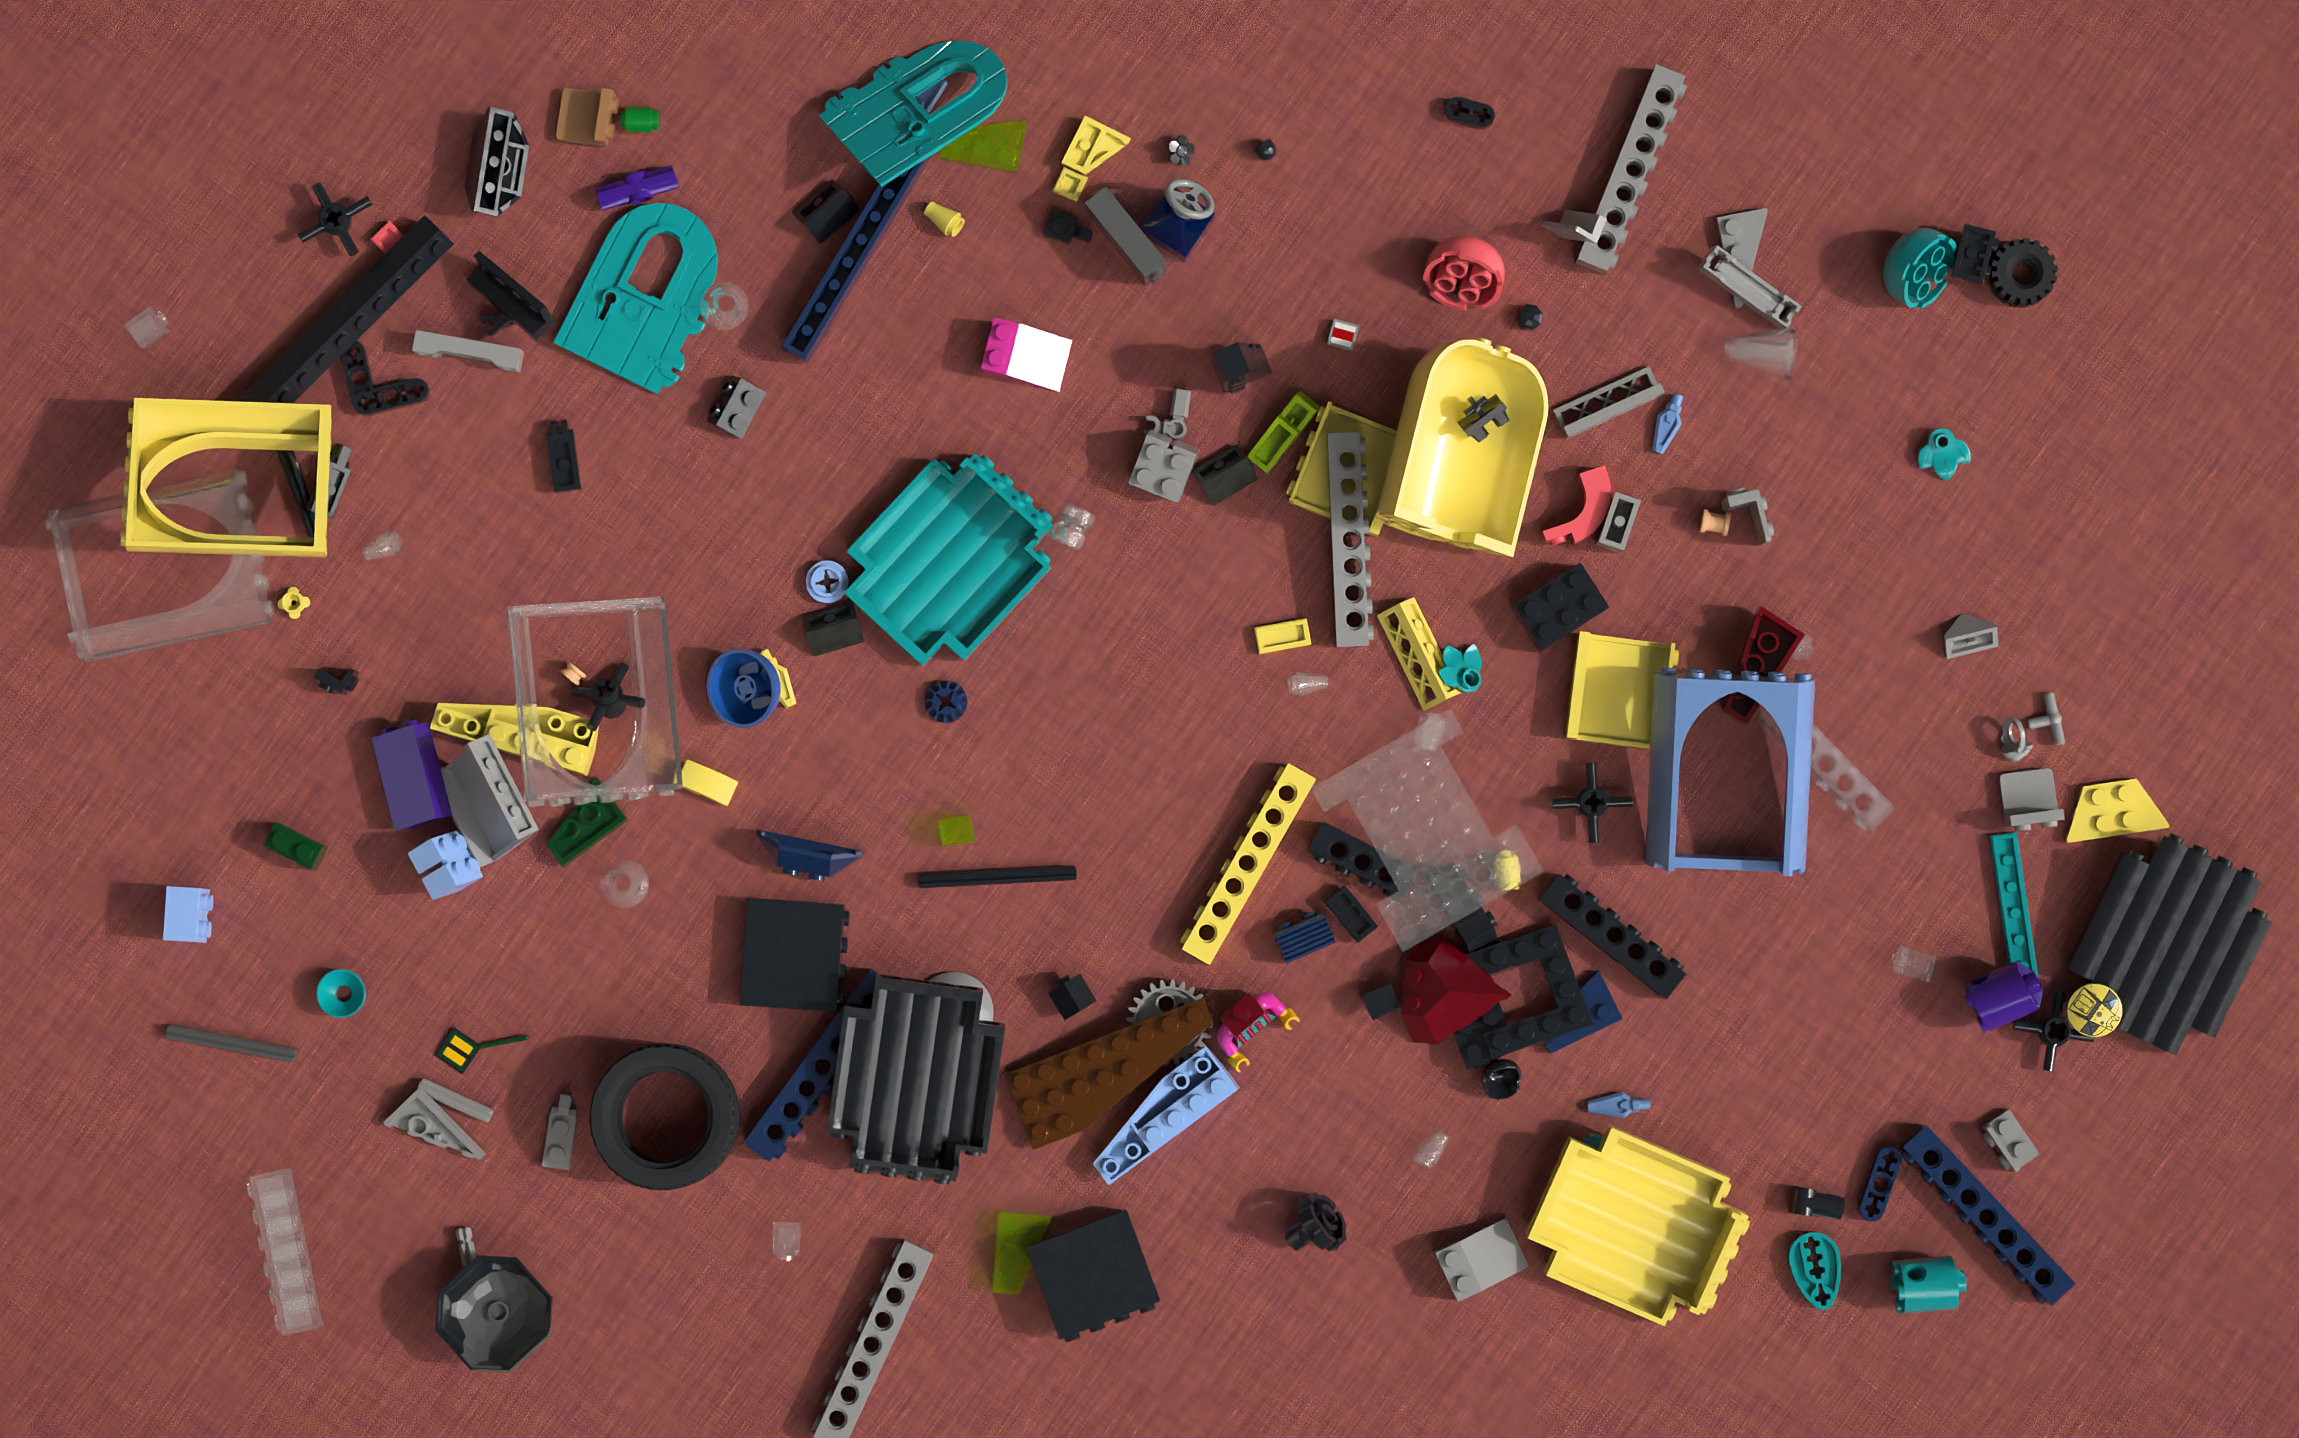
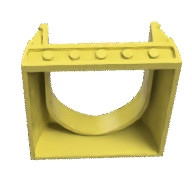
(177, 427)

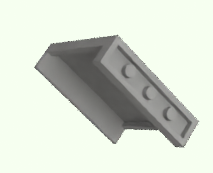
(486, 802)

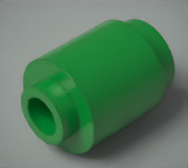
(640, 119)

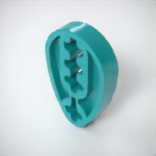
(1800, 1267)

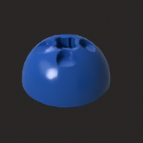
(743, 688)

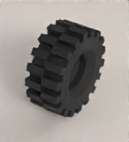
(2040, 264)

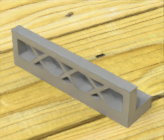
(1614, 409)

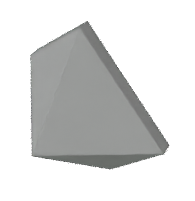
(1970, 636)

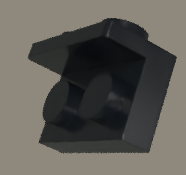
(1974, 254)

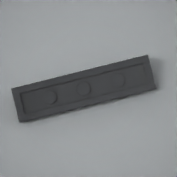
(510, 297)

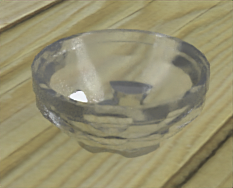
(724, 319)
(637, 889)

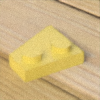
(1092, 146)

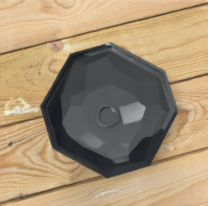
(494, 1314)

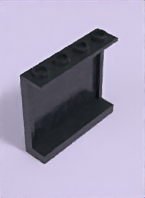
(794, 955)
(1093, 1275)

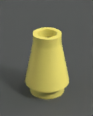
(945, 219)

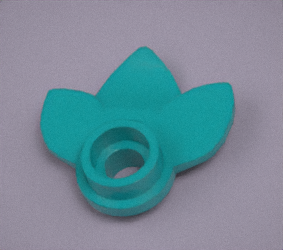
(1944, 457)
(1461, 665)

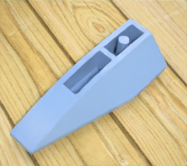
(1167, 1111)

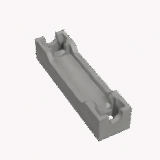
(1748, 287)
(435, 345)

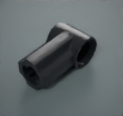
(1810, 1202)

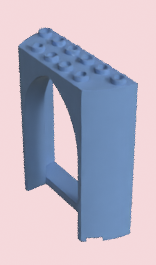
(1675, 706)

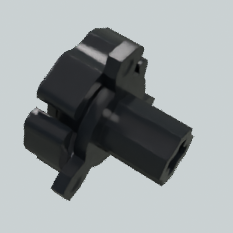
(1317, 1224)

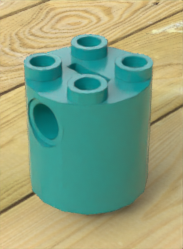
(1926, 1284)

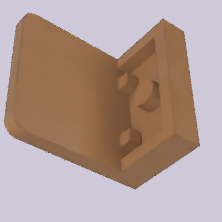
(587, 116)

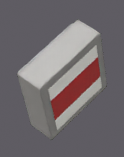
(1343, 335)

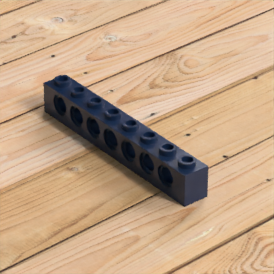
(759, 1138)
(2057, 1280)

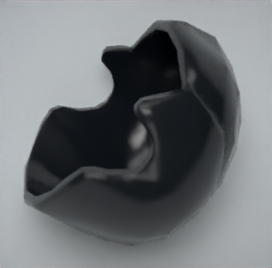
(1501, 1078)

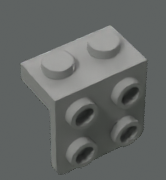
(1757, 504)
(2029, 799)

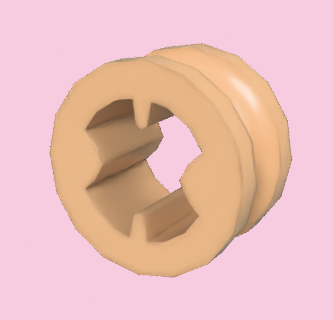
(573, 673)

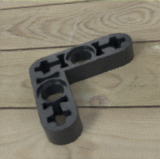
(368, 389)

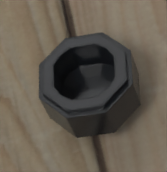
(1529, 317)

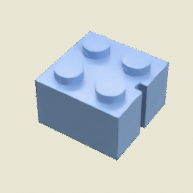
(458, 866)
(187, 914)

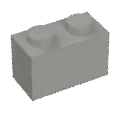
(1618, 522)

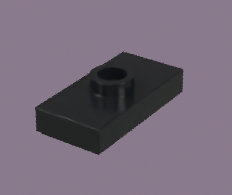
(1351, 914)

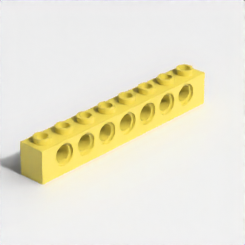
(1301, 784)

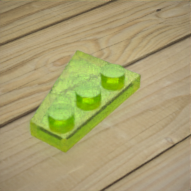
(989, 146)
(1010, 1262)

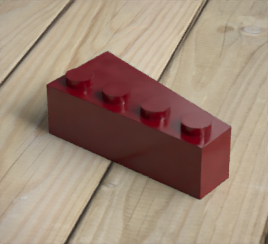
(1765, 650)

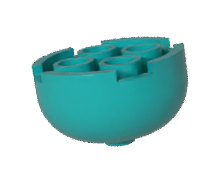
(1916, 256)

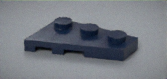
(1601, 1010)

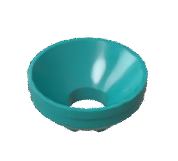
(328, 988)

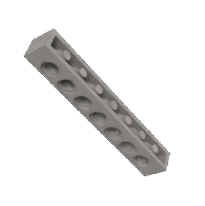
(1663, 81)
(1338, 444)
(920, 1260)

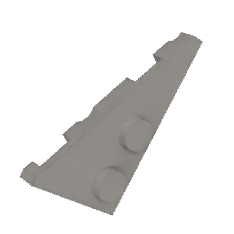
(1741, 237)
(426, 1119)

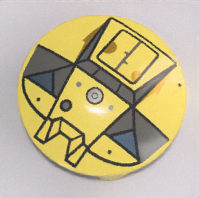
(2094, 1010)

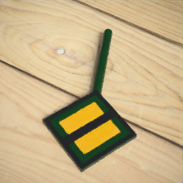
(459, 1049)

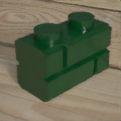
(295, 846)

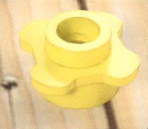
(286, 602)

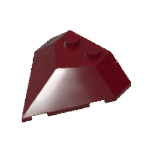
(1444, 991)

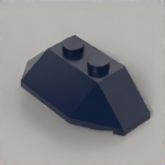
(807, 856)

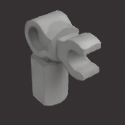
(1179, 411)

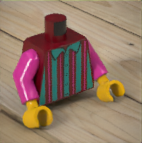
(1246, 1020)

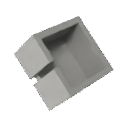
(1163, 469)

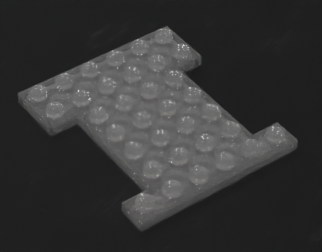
(1428, 833)

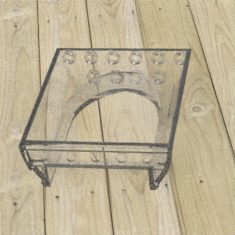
(230, 606)
(654, 753)

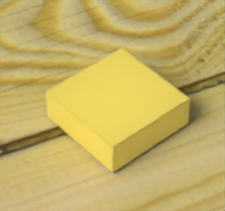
(1070, 184)

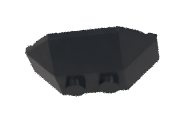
(496, 163)

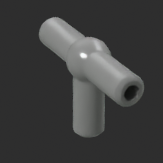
(2053, 719)

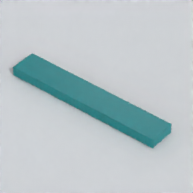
(2012, 900)

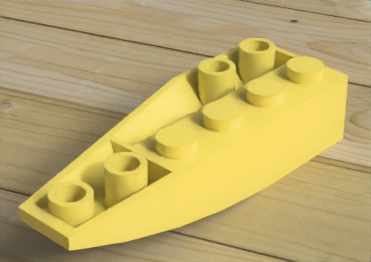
(563, 732)

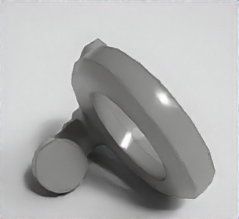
(2011, 749)

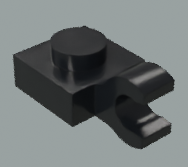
(1063, 227)
(499, 323)

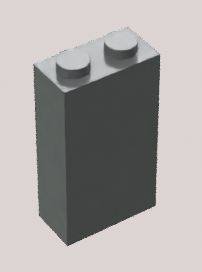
(1126, 236)

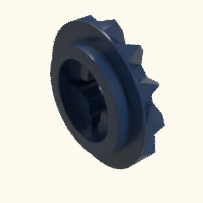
(958, 699)

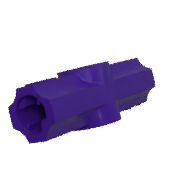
(637, 188)

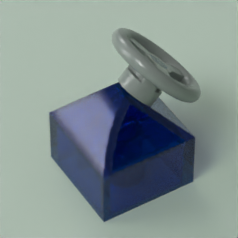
(1179, 219)

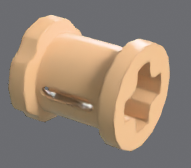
(1715, 522)

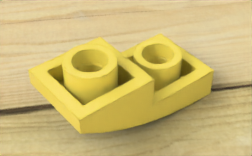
(707, 782)

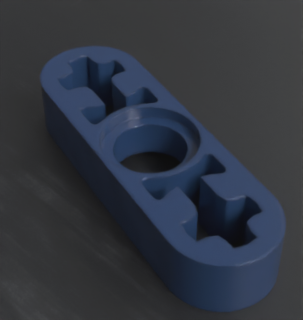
(1894, 1167)

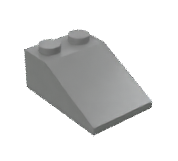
(1481, 1259)

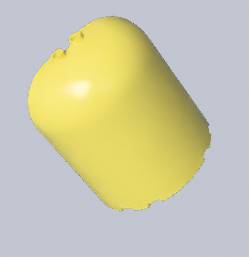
(1448, 482)

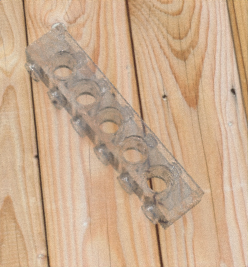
(1878, 806)

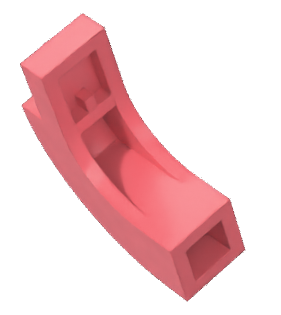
(1597, 498)

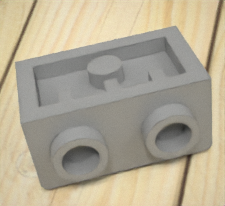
(2009, 1140)

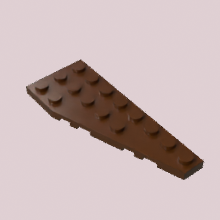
(1083, 1083)

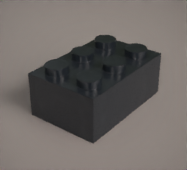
(1560, 607)

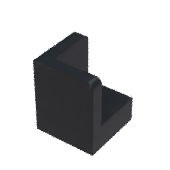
(1381, 1001)

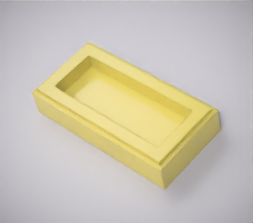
(1282, 636)

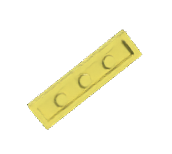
(1423, 651)

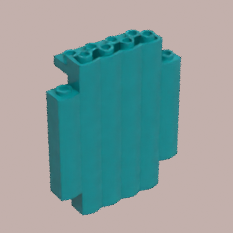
(950, 558)

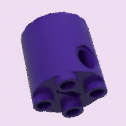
(2004, 995)

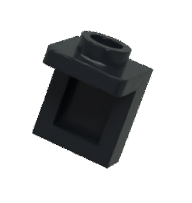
(330, 683)

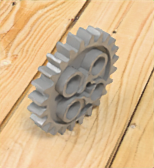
(1149, 1007)

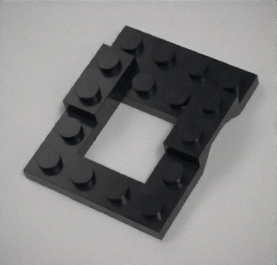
(1489, 1035)

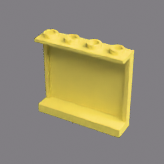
(1312, 485)
(1615, 689)

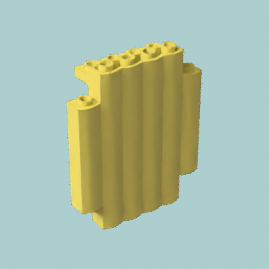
(1637, 1225)

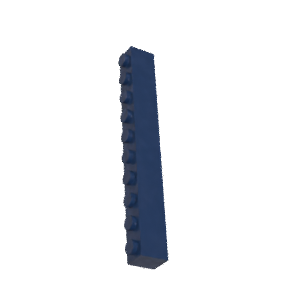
(849, 264)

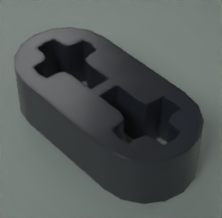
(1472, 107)

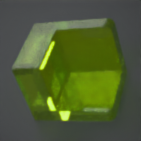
(956, 830)

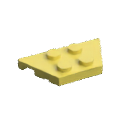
(2114, 811)

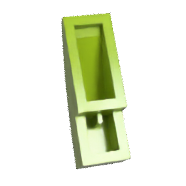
(1283, 431)

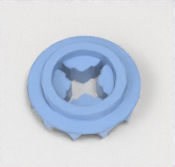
(817, 574)

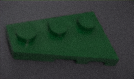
(585, 828)

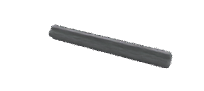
(231, 1043)

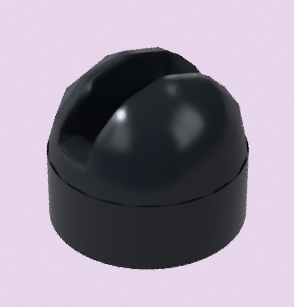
(1265, 150)

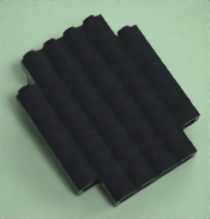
(2172, 940)
(915, 1078)

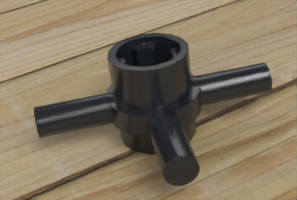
(331, 209)
(608, 697)
(1585, 810)
(2043, 1027)

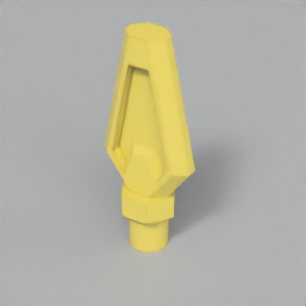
(787, 696)

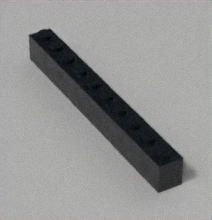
(351, 315)

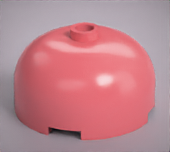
(1472, 262)

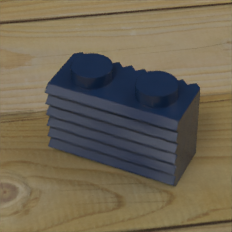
(1303, 937)

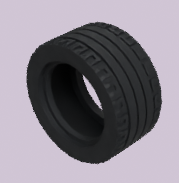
(608, 1126)

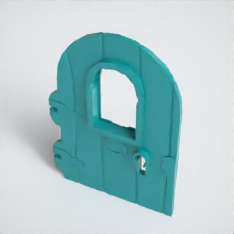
(885, 112)
(640, 332)

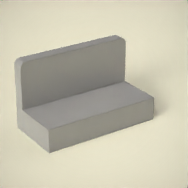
(1578, 226)

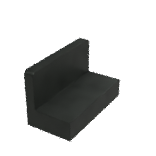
(1225, 474)
(833, 629)

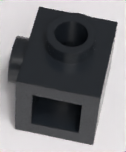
(1071, 995)

